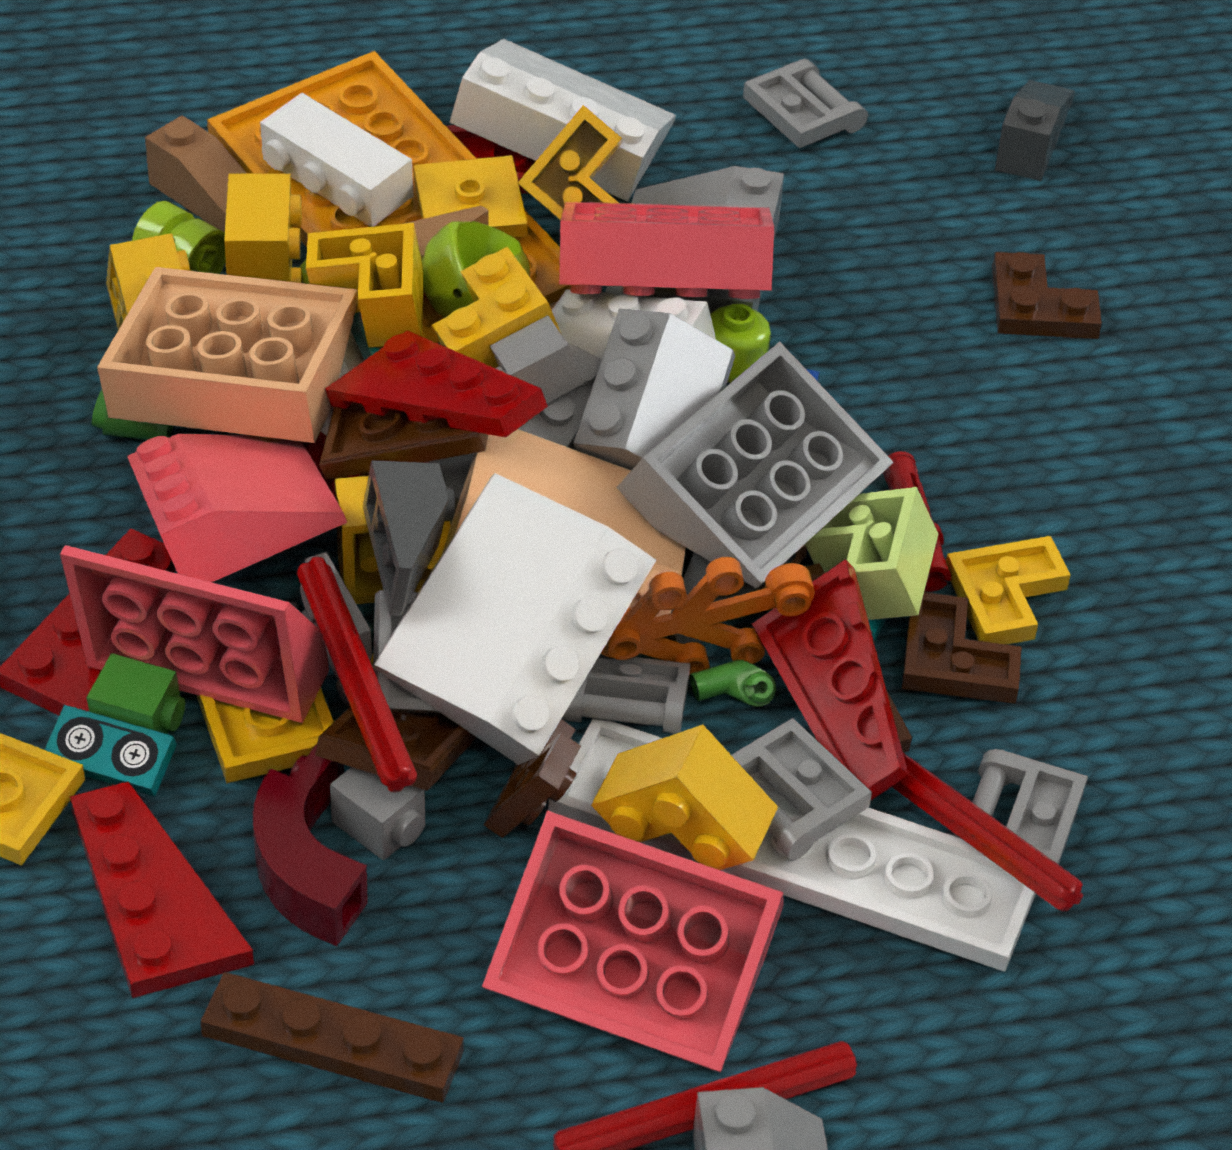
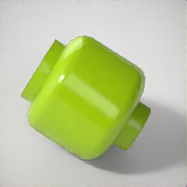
(745, 334)

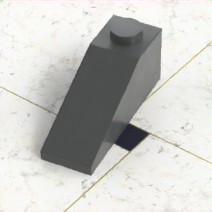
(1032, 129)
(405, 523)

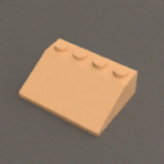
(229, 354)
(573, 481)

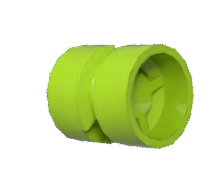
(198, 238)

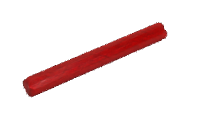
(357, 675)
(990, 837)
(677, 1111)

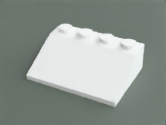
(529, 99)
(514, 617)

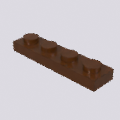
(333, 1037)

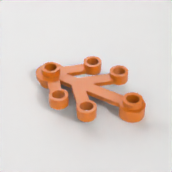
(698, 617)

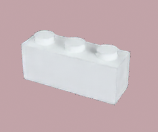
(337, 159)

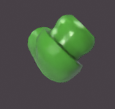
(735, 679)

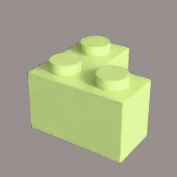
(887, 543)

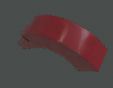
(300, 875)

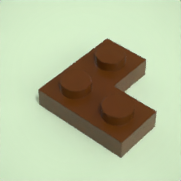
(1032, 308)
(948, 664)
(535, 782)

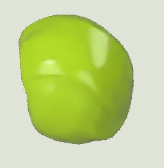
(455, 249)

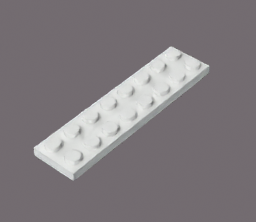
(865, 869)

